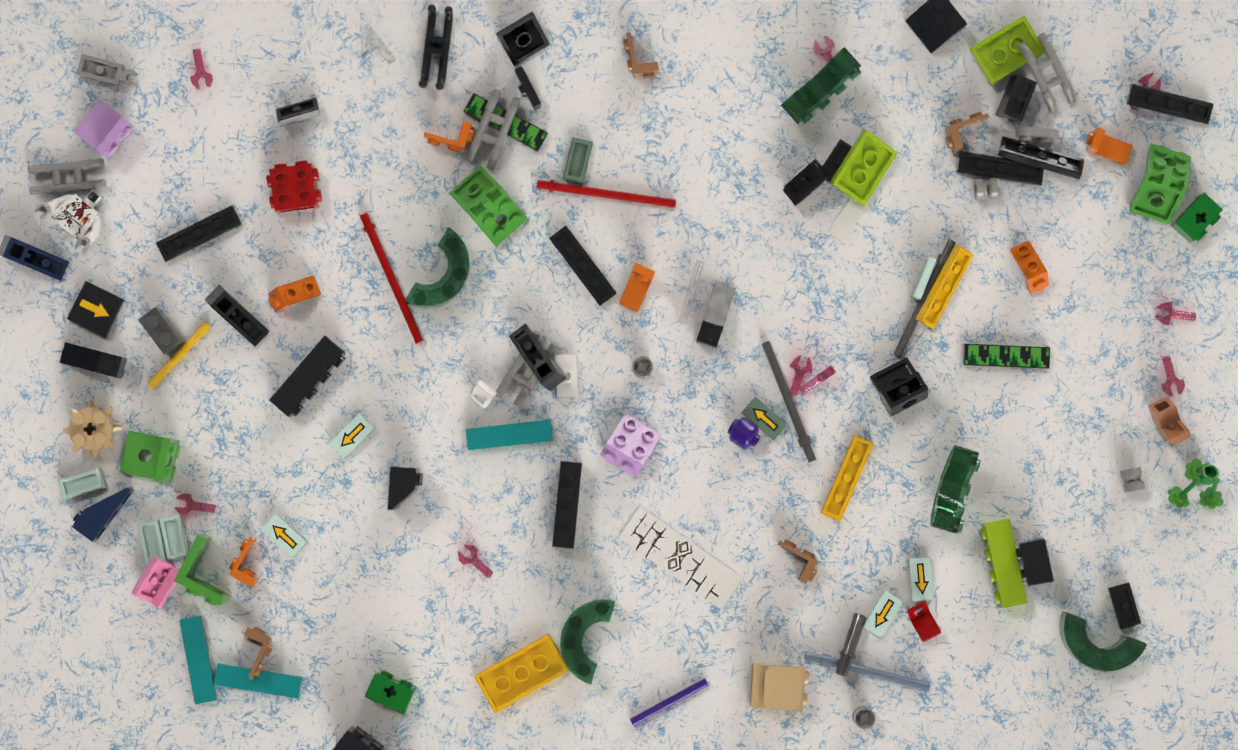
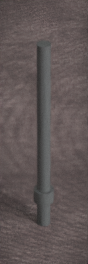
(941, 260)
(804, 440)

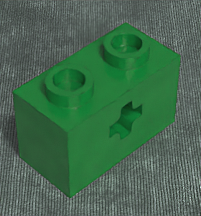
(1209, 213)
(379, 694)

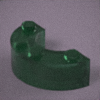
(822, 86)
(451, 283)
(952, 488)
(572, 636)
(1104, 659)

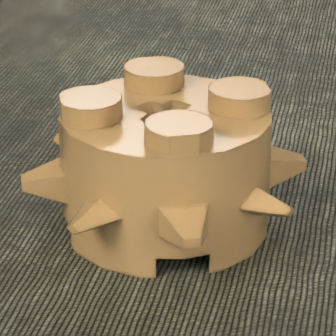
(80, 424)

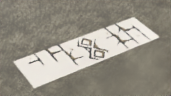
(680, 557)

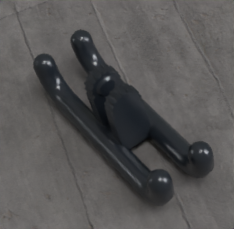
(436, 47)

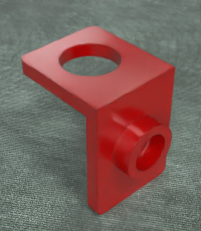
(923, 622)

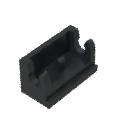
(1016, 98)
(806, 182)

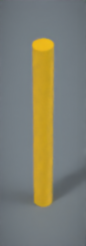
(179, 355)

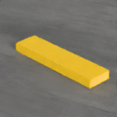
(944, 286)
(847, 478)

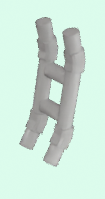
(1035, 67)
(498, 141)
(56, 169)
(514, 374)

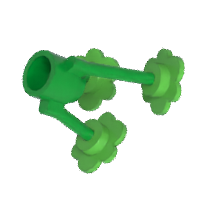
(1199, 473)

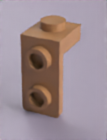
(645, 70)
(953, 138)
(808, 571)
(258, 637)

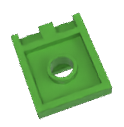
(1164, 177)
(487, 205)
(163, 456)
(194, 585)

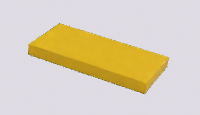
(521, 673)

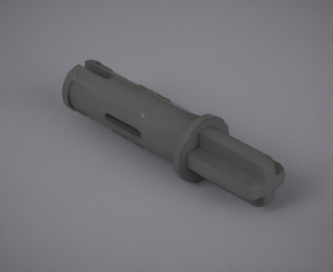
(852, 640)

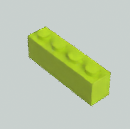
(1004, 563)

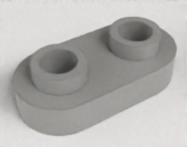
(1046, 135)

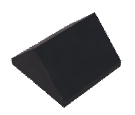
(522, 38)

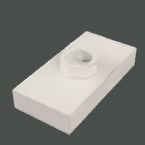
(569, 386)

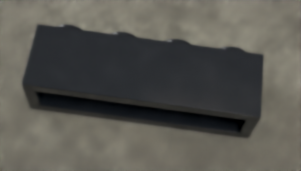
(307, 377)
(567, 504)

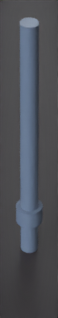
(825, 660)

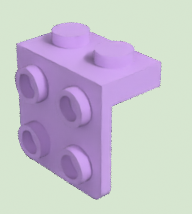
(104, 129)
(630, 445)

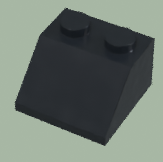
(936, 23)
(402, 485)
(1035, 562)

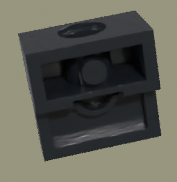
(899, 386)

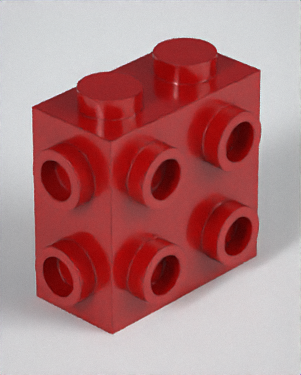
(294, 187)

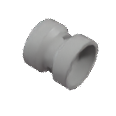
(986, 189)
(642, 367)
(1132, 474)
(864, 720)

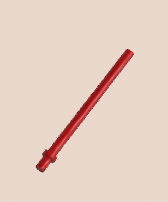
(603, 193)
(369, 228)

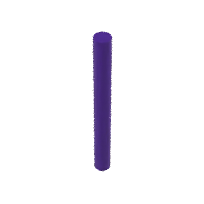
(669, 702)

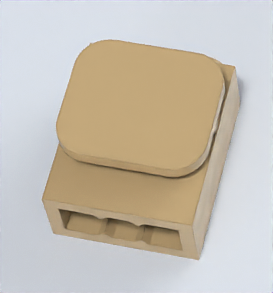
(778, 687)

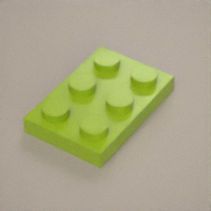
(1000, 52)
(863, 167)

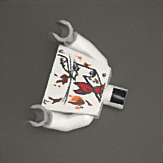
(75, 216)

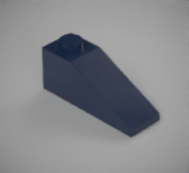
(33, 257)
(97, 517)

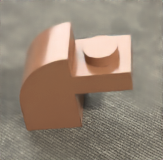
(1168, 421)

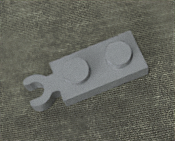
(104, 71)

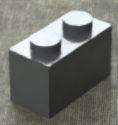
(161, 331)

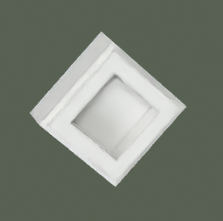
(482, 394)

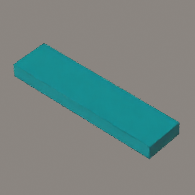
(509, 434)
(198, 660)
(267, 682)

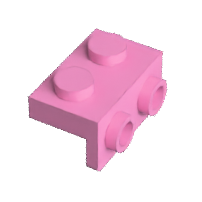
(156, 582)

